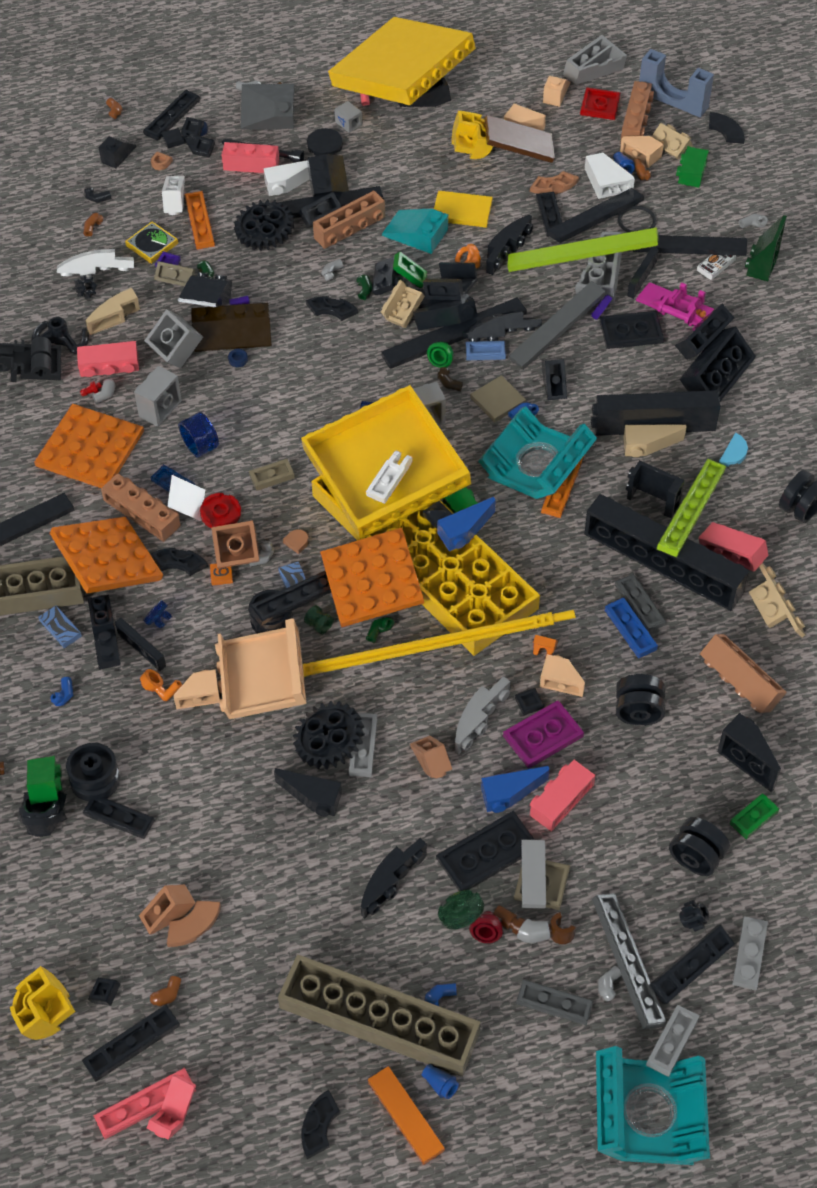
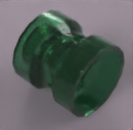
(318, 619)

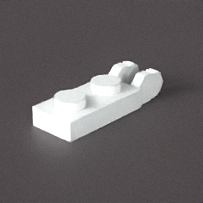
(388, 477)

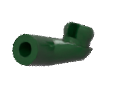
(205, 266)
(366, 285)
(379, 626)

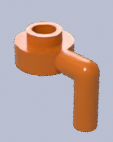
(153, 682)

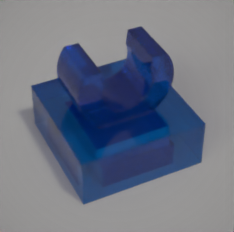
(156, 613)

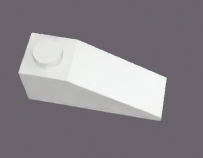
(285, 177)
(173, 194)

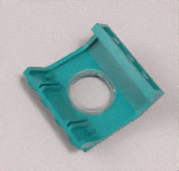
(534, 456)
(625, 1106)

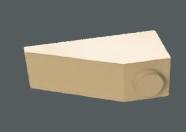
(647, 439)

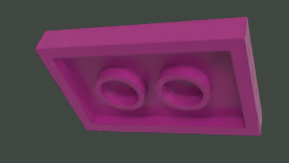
(543, 734)

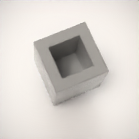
(348, 116)

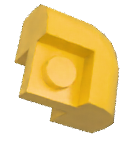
(470, 135)
(40, 1005)

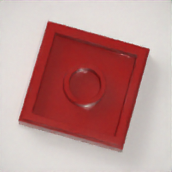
(600, 103)

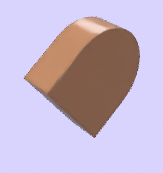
(160, 161)
(296, 540)

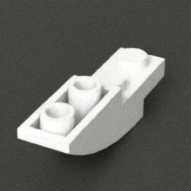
(86, 262)

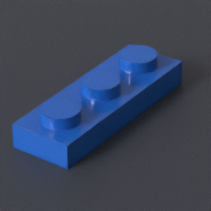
(631, 628)

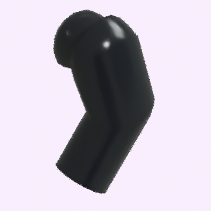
(96, 197)

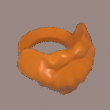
(472, 257)

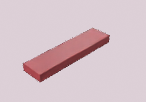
(135, 1107)

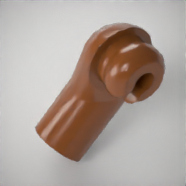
(115, 107)
(640, 169)
(89, 223)
(167, 994)

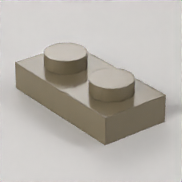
(173, 273)
(271, 474)

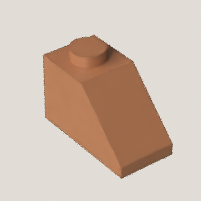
(432, 756)
(168, 905)

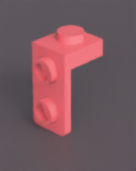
(174, 1108)

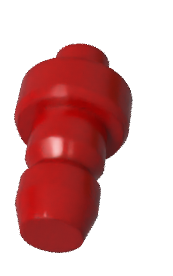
(93, 387)

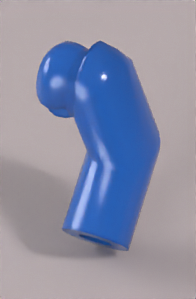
(532, 407)
(62, 697)
(440, 991)

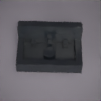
(385, 277)

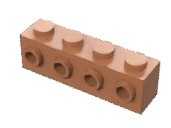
(637, 109)
(349, 219)
(141, 507)
(742, 673)

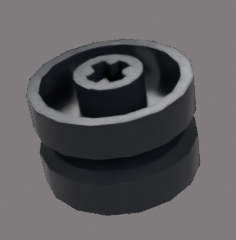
(800, 496)
(640, 699)
(93, 771)
(699, 846)

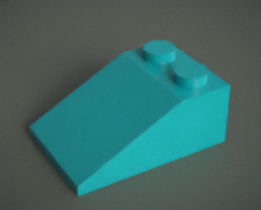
(418, 228)

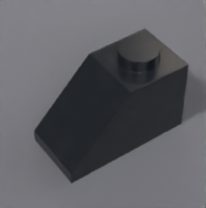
(115, 151)
(554, 378)

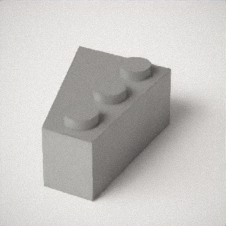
(594, 61)

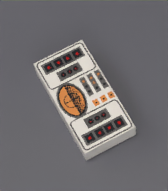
(715, 265)

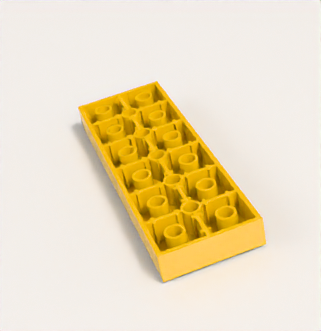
(459, 586)

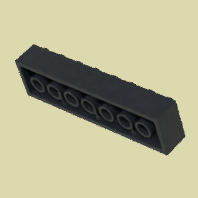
(638, 539)

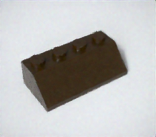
(232, 326)

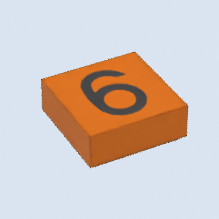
(221, 575)

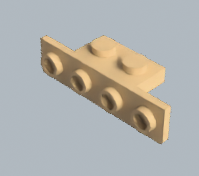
(772, 603)

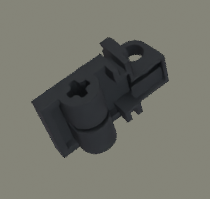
(31, 361)

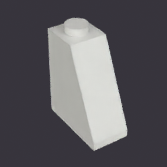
(607, 176)

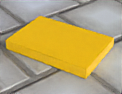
(464, 208)

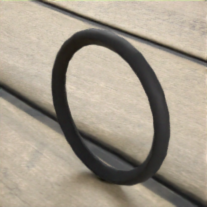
(636, 207)

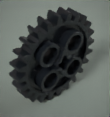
(264, 225)
(321, 736)

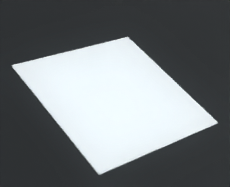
(185, 497)

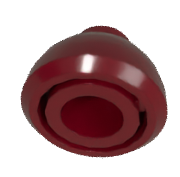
(486, 928)

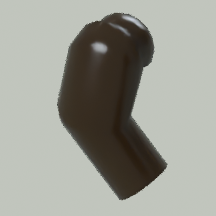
(447, 382)

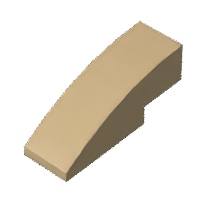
(113, 311)

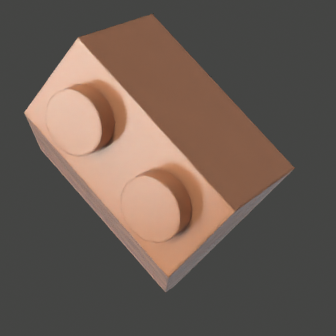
(235, 544)

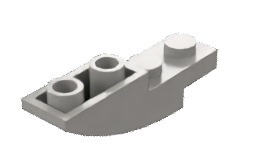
(475, 715)

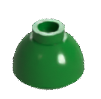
(440, 354)

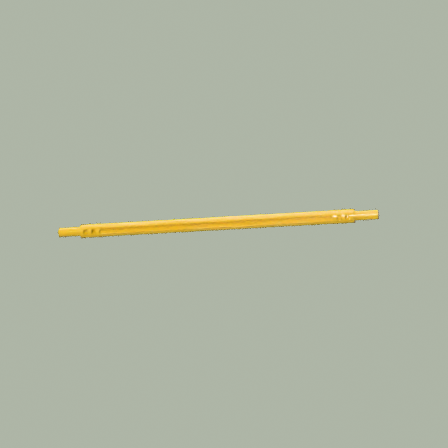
(432, 643)

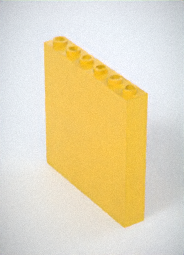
(402, 60)
(358, 445)

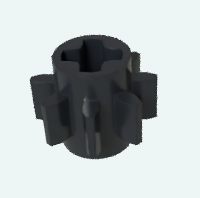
(89, 286)
(694, 915)

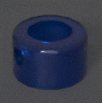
(198, 434)

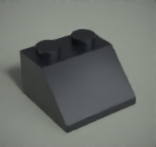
(327, 174)

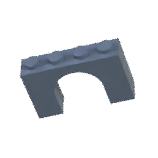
(693, 100)

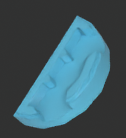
(735, 451)

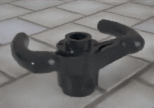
(59, 334)

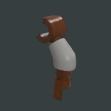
(535, 931)

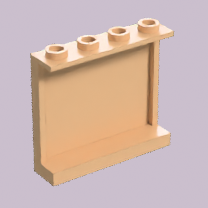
(261, 672)

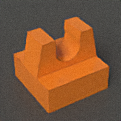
(544, 642)

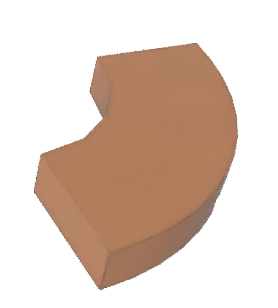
(555, 184)
(194, 925)

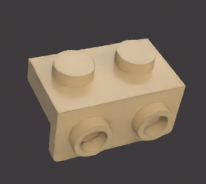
(672, 141)
(402, 304)

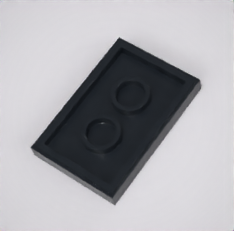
(631, 329)

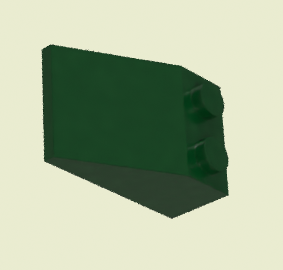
(766, 251)

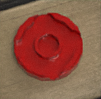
(220, 510)

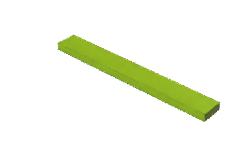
(583, 249)
(691, 508)

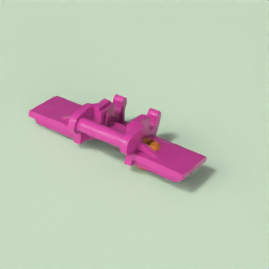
(676, 303)

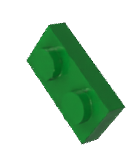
(409, 269)
(754, 816)

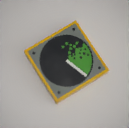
(151, 242)

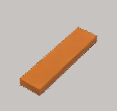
(199, 220)
(555, 503)
(406, 1115)

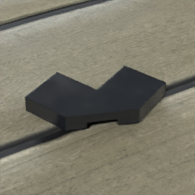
(191, 133)

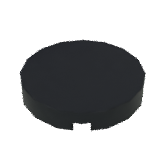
(324, 142)

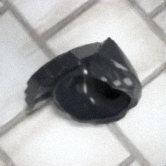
(42, 817)

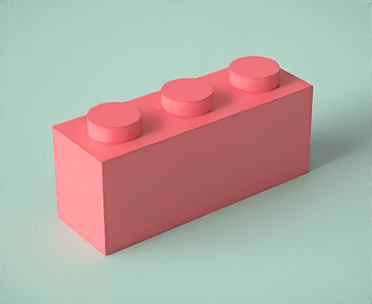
(249, 157)
(108, 359)
(735, 545)
(561, 795)

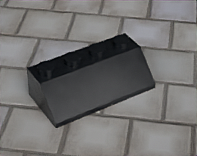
(719, 364)

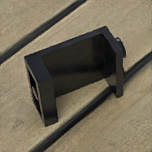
(454, 282)
(656, 483)

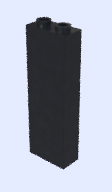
(694, 409)

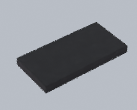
(485, 852)

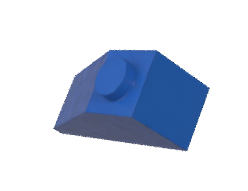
(463, 525)
(509, 788)

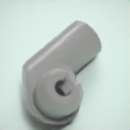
(265, 554)

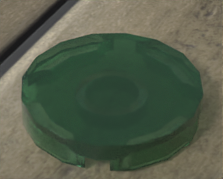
(461, 909)

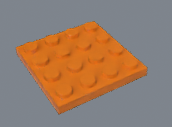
(89, 446)
(106, 554)
(372, 577)

